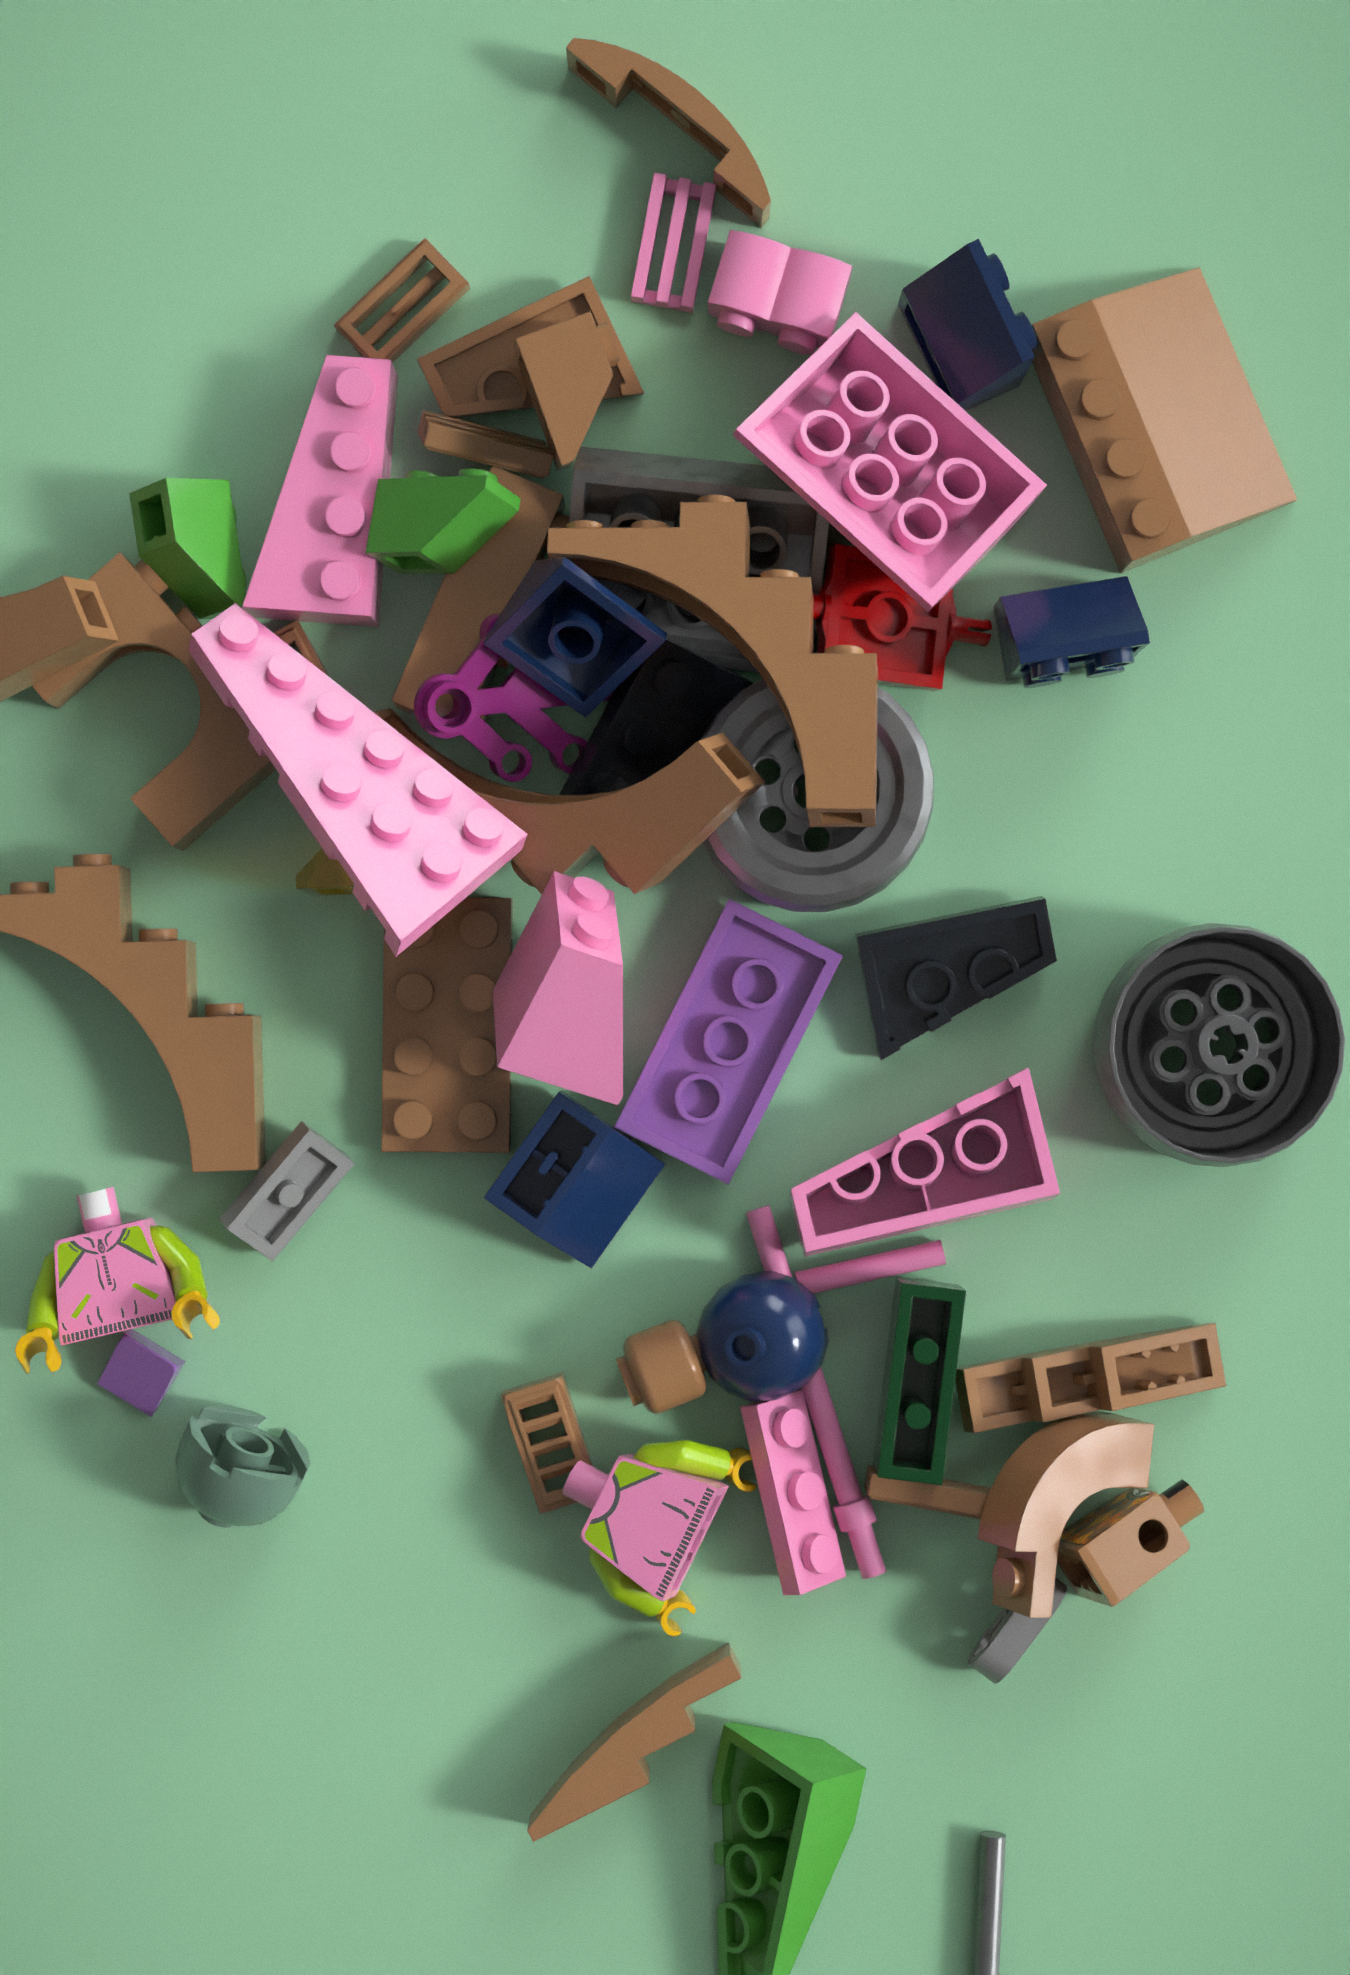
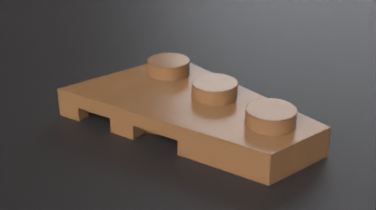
(482, 371)

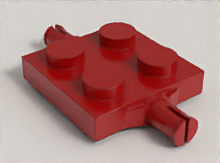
(874, 613)

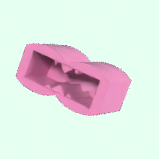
(778, 292)

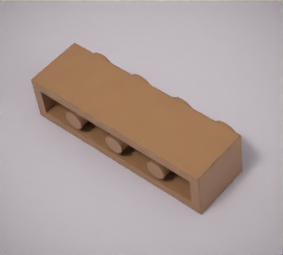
(481, 589)

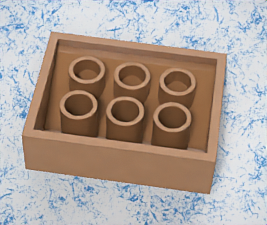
(1158, 417)

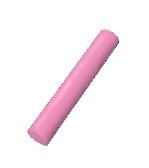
(872, 1267)

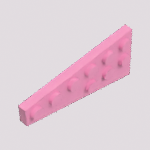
(364, 790)

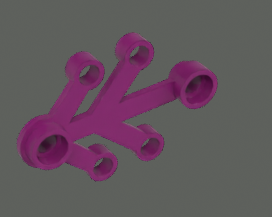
(516, 697)

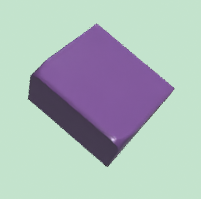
(140, 1372)

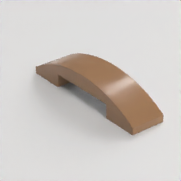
(617, 71)

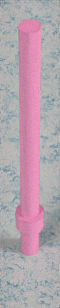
(853, 1510)

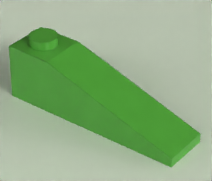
(784, 1829)

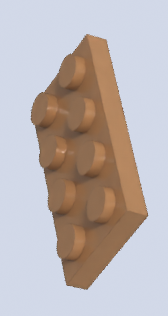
(441, 1035)

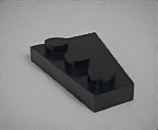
(653, 719)
(942, 965)

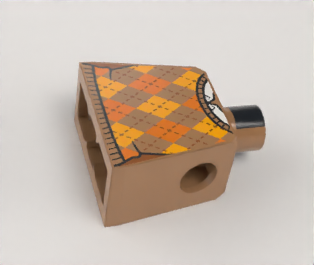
(1109, 1558)

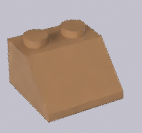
(567, 378)

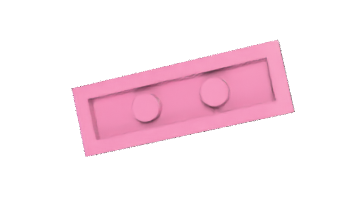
(793, 1493)

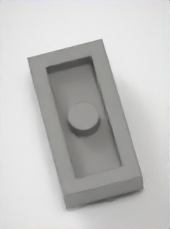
(286, 1191)

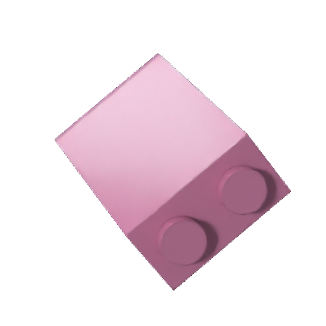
(564, 993)

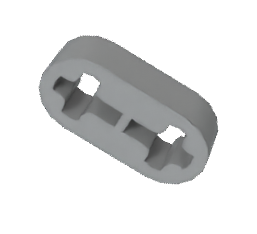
(1009, 1639)

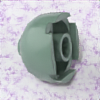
(236, 1469)

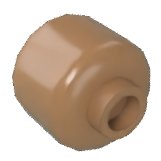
(662, 1367)

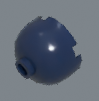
(762, 1336)

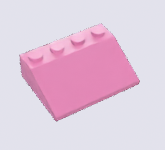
(891, 461)

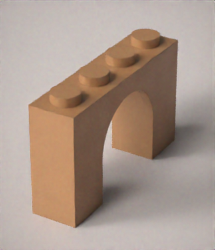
(220, 760)

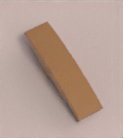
(1090, 1377)
(616, 1760)

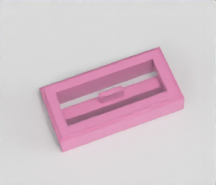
(682, 190)

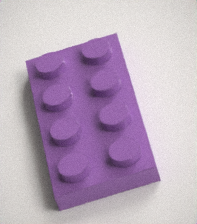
(728, 1041)

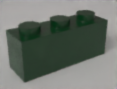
(919, 1381)

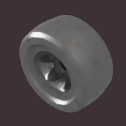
(858, 859)
(1298, 1063)

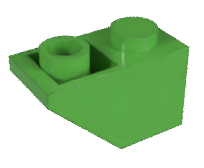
(436, 521)
(191, 541)

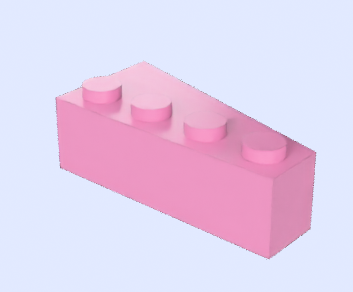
(318, 535)
(946, 1170)

